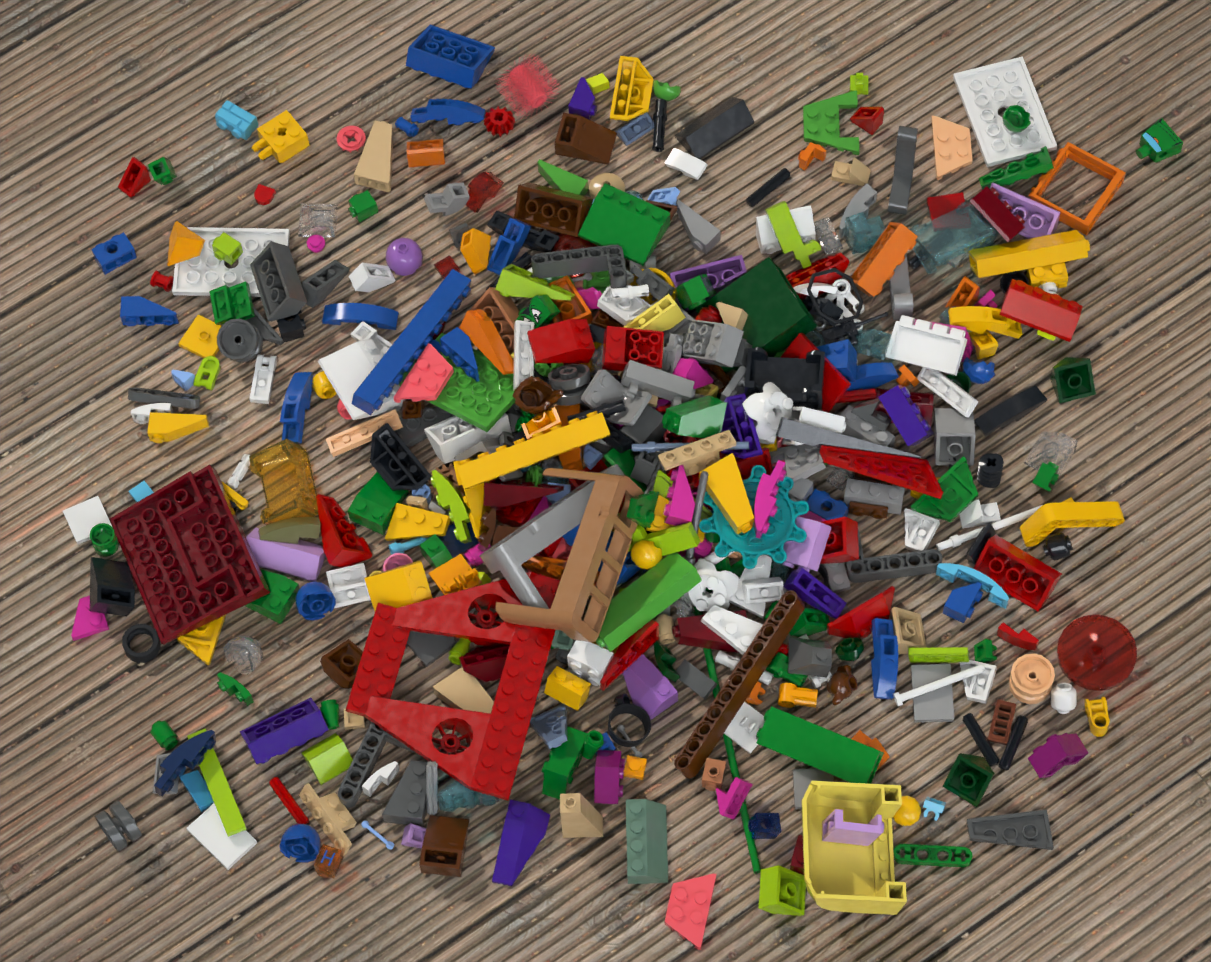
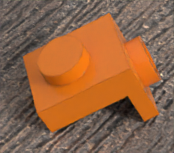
(807, 155)

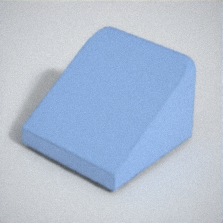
(183, 379)

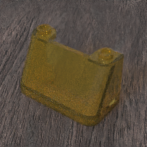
(285, 481)

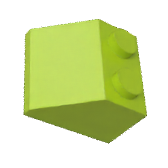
(782, 891)

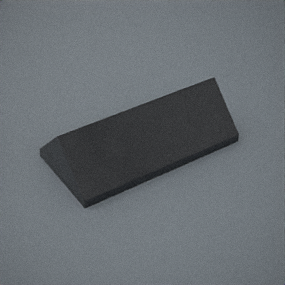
(715, 128)

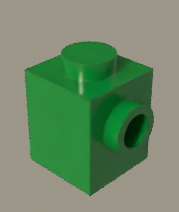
(162, 171)
(362, 206)

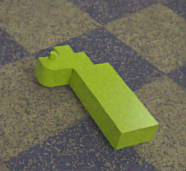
(788, 235)
(670, 539)

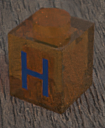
(328, 861)

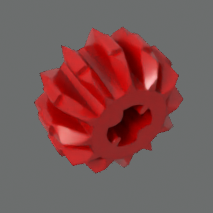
(499, 121)

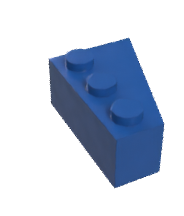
(843, 357)

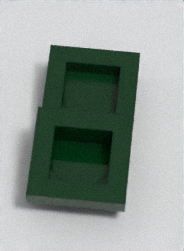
(664, 660)

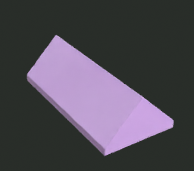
(1038, 218)
(297, 560)

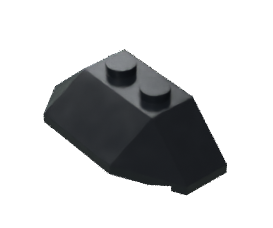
(396, 461)

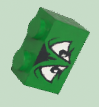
(540, 311)

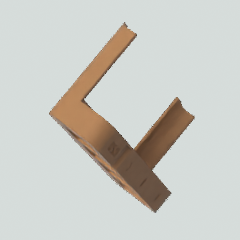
(585, 560)

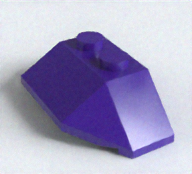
(741, 427)

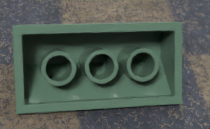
(646, 842)

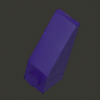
(814, 592)

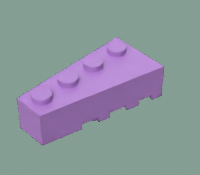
(720, 274)

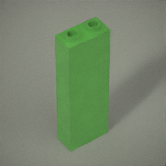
(646, 599)

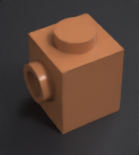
(713, 774)

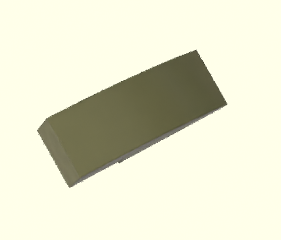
(291, 529)

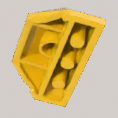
(631, 90)

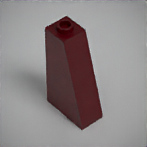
(693, 632)

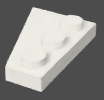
(761, 571)
(731, 627)

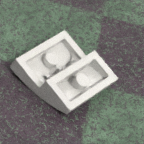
(348, 585)

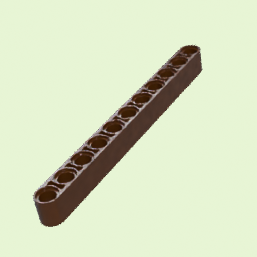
(739, 684)

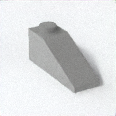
(700, 231)

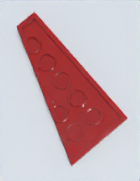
(898, 470)

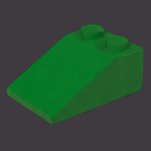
(375, 504)
(279, 600)

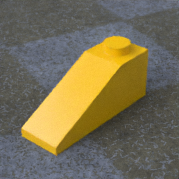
(171, 426)

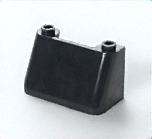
(795, 377)

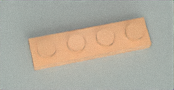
(362, 433)

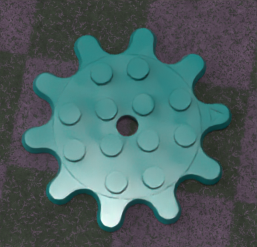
(781, 527)

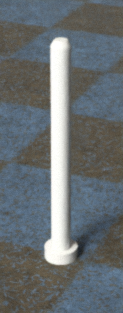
(899, 698)

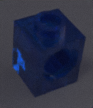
(770, 820)

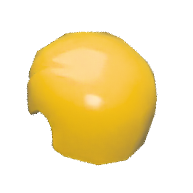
(645, 554)
(908, 812)

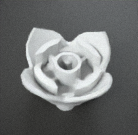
(768, 409)
(721, 582)

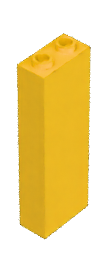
(1028, 253)

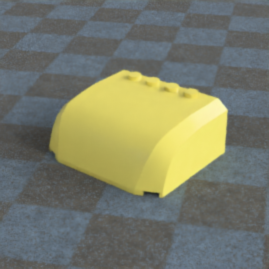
(851, 875)

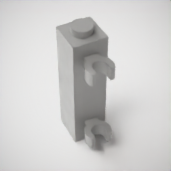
(657, 383)

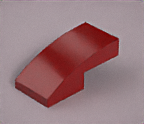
(1023, 639)

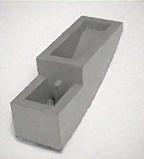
(859, 203)

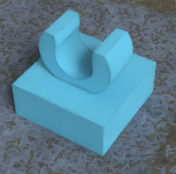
(934, 805)

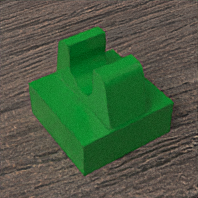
(983, 651)

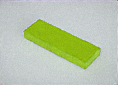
(939, 655)

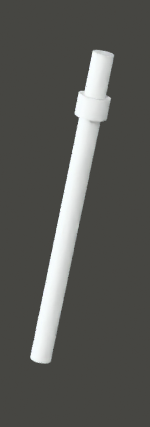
(956, 540)

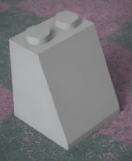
(953, 436)

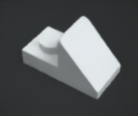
(979, 514)

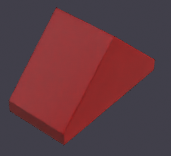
(868, 118)
(134, 178)

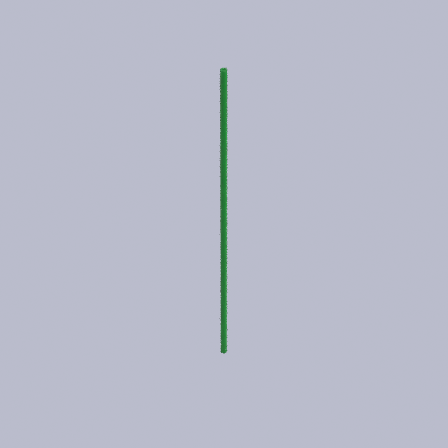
(732, 762)

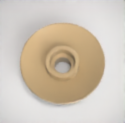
(608, 178)

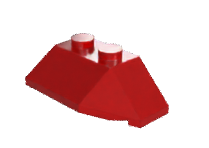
(803, 276)
(858, 621)

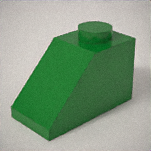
(435, 551)
(810, 623)

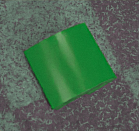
(232, 303)

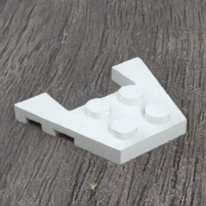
(623, 309)

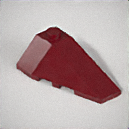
(502, 494)

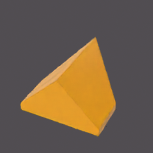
(183, 244)
(542, 422)

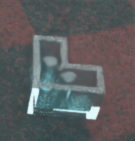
(862, 233)

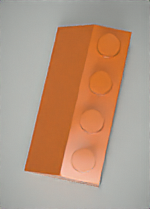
(883, 258)

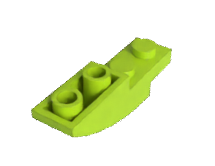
(451, 498)

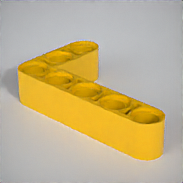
(1069, 515)

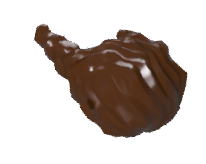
(535, 395)

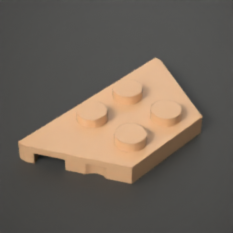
(951, 146)

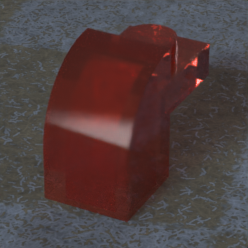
(482, 187)

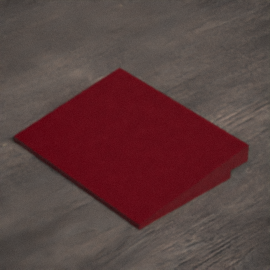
(188, 554)

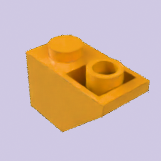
(475, 249)

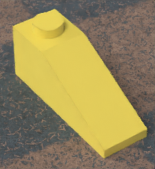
(658, 317)

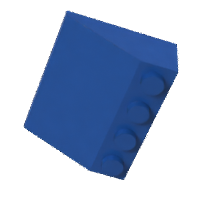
(449, 56)

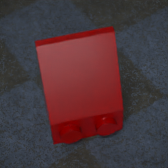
(562, 342)
(842, 541)

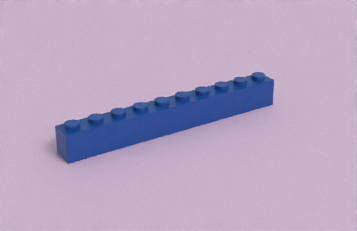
(411, 342)

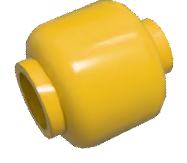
(322, 386)

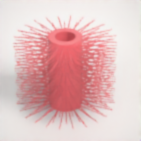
(528, 86)

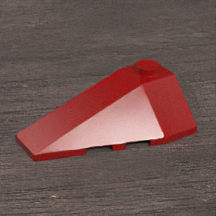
(339, 538)
(630, 651)

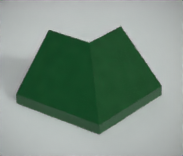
(1072, 379)
(969, 778)

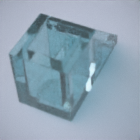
(873, 343)

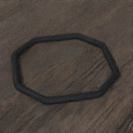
(854, 288)

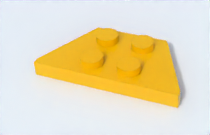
(203, 640)

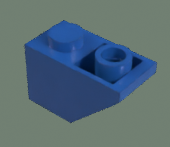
(961, 602)

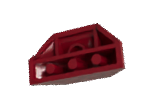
(485, 661)

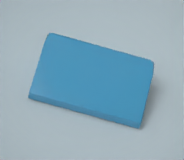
(197, 789)

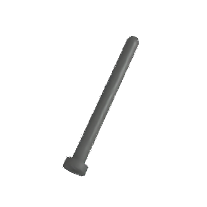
(697, 512)

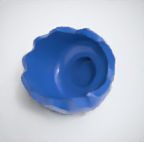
(978, 371)

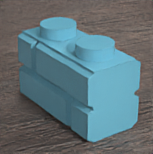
(236, 120)

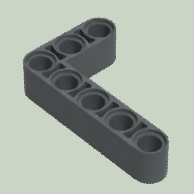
(903, 170)
(581, 261)
(886, 571)
(365, 770)

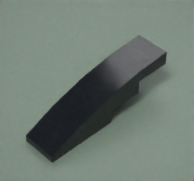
(1010, 410)

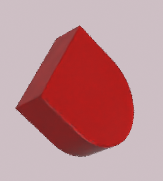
(264, 194)

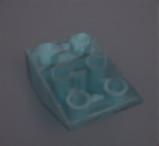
(459, 796)

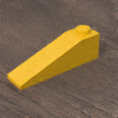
(475, 502)

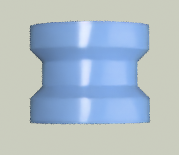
(424, 491)

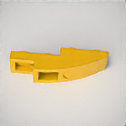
(984, 318)

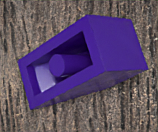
(583, 101)

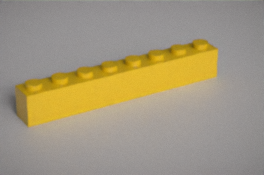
(534, 450)

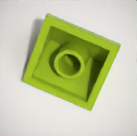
(328, 758)

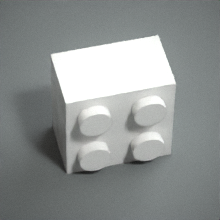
(589, 661)

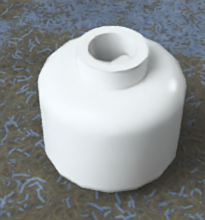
(1063, 698)

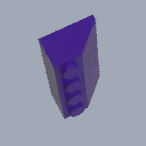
(284, 731)

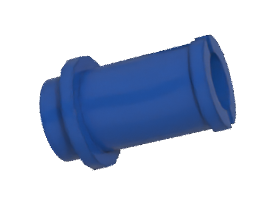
(404, 125)

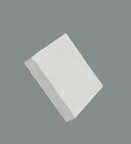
(84, 517)

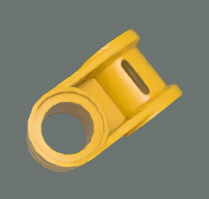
(1097, 713)

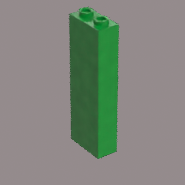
(818, 747)

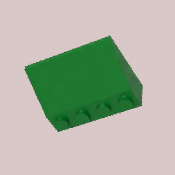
(625, 222)

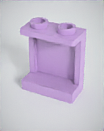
(851, 833)

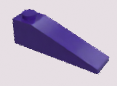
(521, 834)

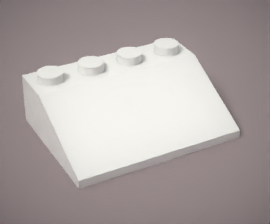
(348, 370)

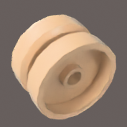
(1031, 678)

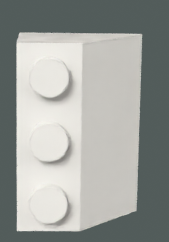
(766, 237)

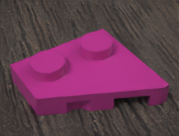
(86, 621)

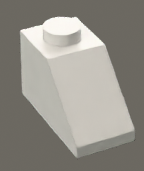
(371, 277)

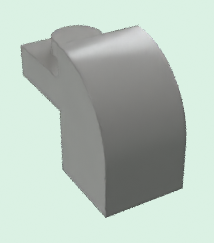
(449, 201)

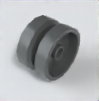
(232, 348)
(572, 380)
(120, 824)

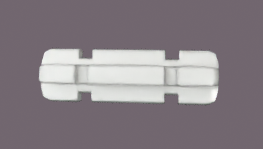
(239, 472)

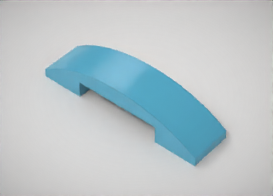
(951, 571)

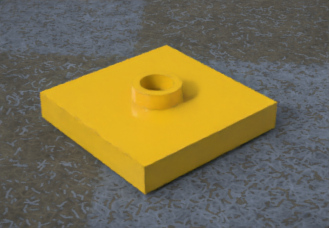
(201, 337)

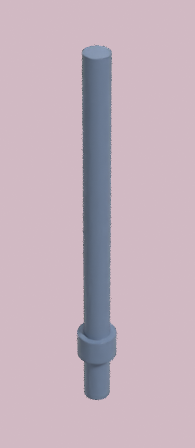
(652, 446)

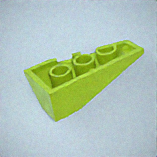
(520, 283)

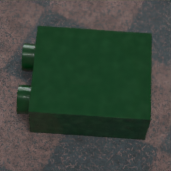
(772, 308)

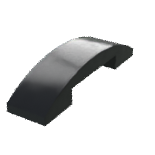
(535, 240)

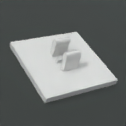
(745, 727)

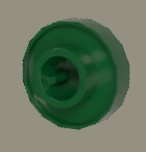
(850, 649)

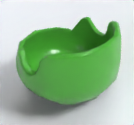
(664, 91)

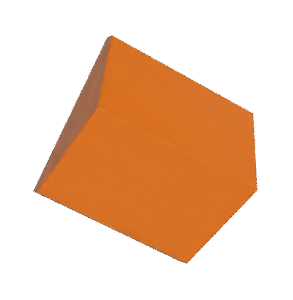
(425, 153)

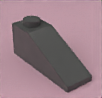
(323, 282)

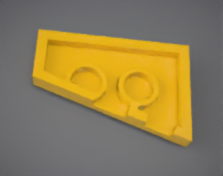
(416, 522)

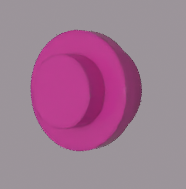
(315, 243)

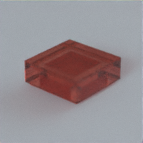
(445, 266)

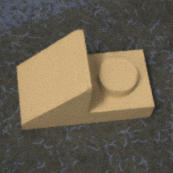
(852, 173)

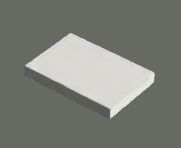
(212, 835)

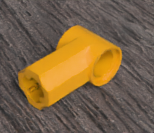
(792, 695)

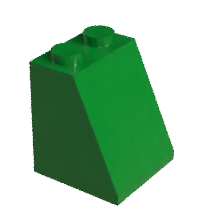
(696, 417)

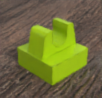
(859, 83)

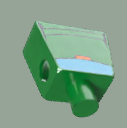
(1159, 142)

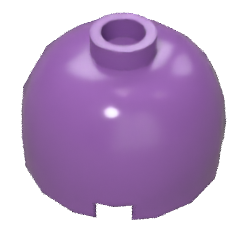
(404, 256)

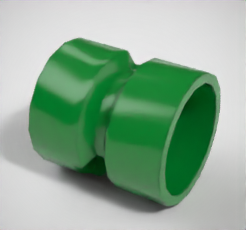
(104, 539)

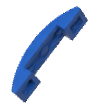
(358, 312)

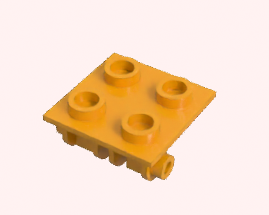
(455, 576)

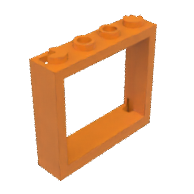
(1091, 162)

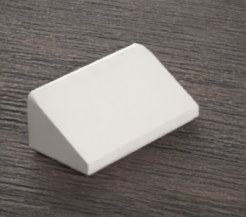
(762, 590)

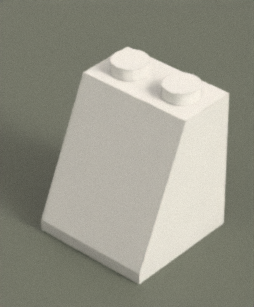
(816, 418)

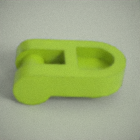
(209, 366)

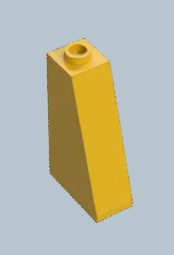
(729, 493)

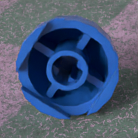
(314, 600)
(301, 843)

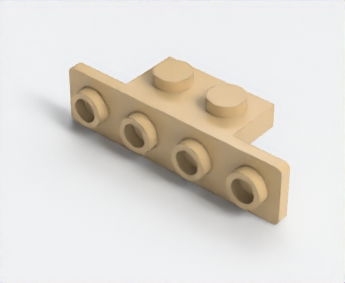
(698, 454)
(330, 815)

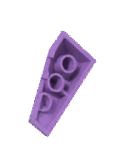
(649, 687)

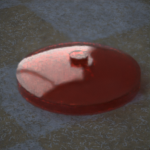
(1096, 652)

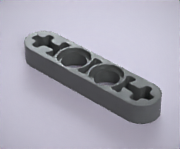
(158, 396)

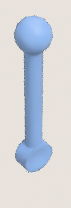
(365, 824)

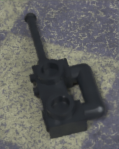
(847, 329)

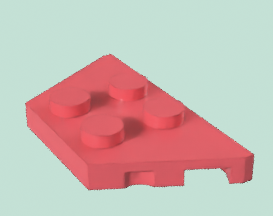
(426, 377)
(690, 908)

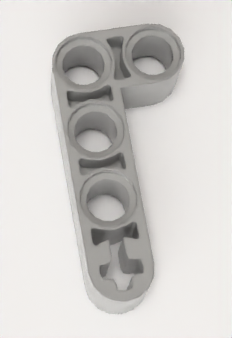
(900, 292)

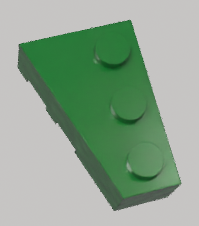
(694, 292)

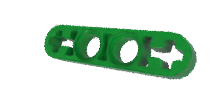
(932, 859)

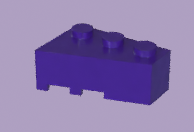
(906, 415)

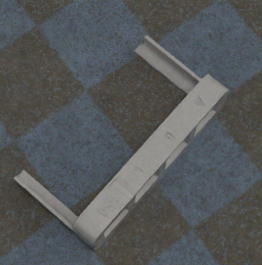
(535, 536)

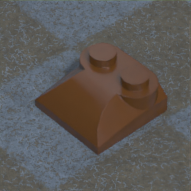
(342, 663)

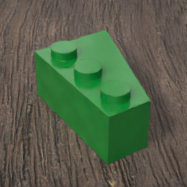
(562, 764)

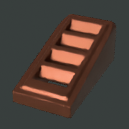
(1004, 706)

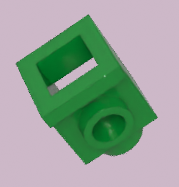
(1047, 476)

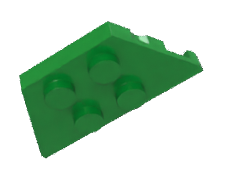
(957, 495)

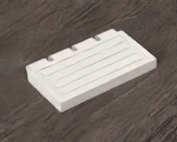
(927, 347)

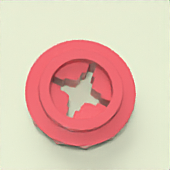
(350, 132)

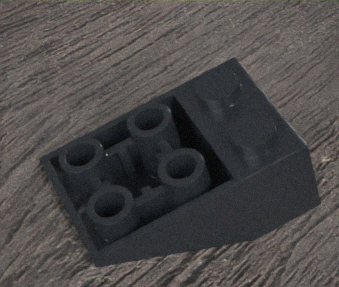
(111, 587)

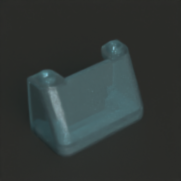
(952, 236)

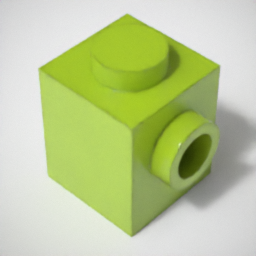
(226, 248)

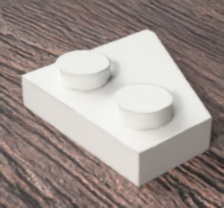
(919, 530)
(979, 685)

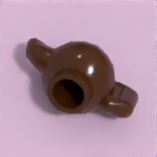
(841, 684)

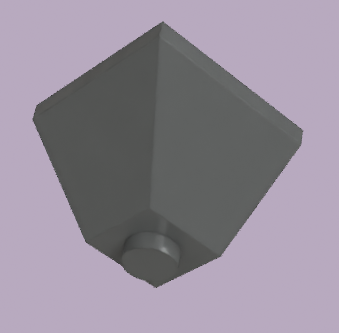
(809, 657)

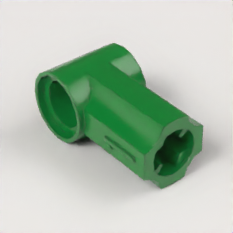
(779, 668)

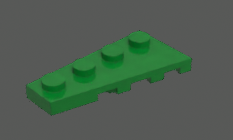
(1016, 170)

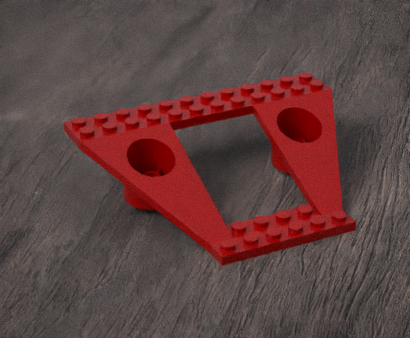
(493, 738)

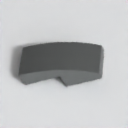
(695, 679)

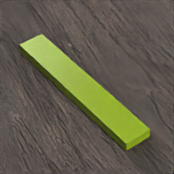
(220, 791)

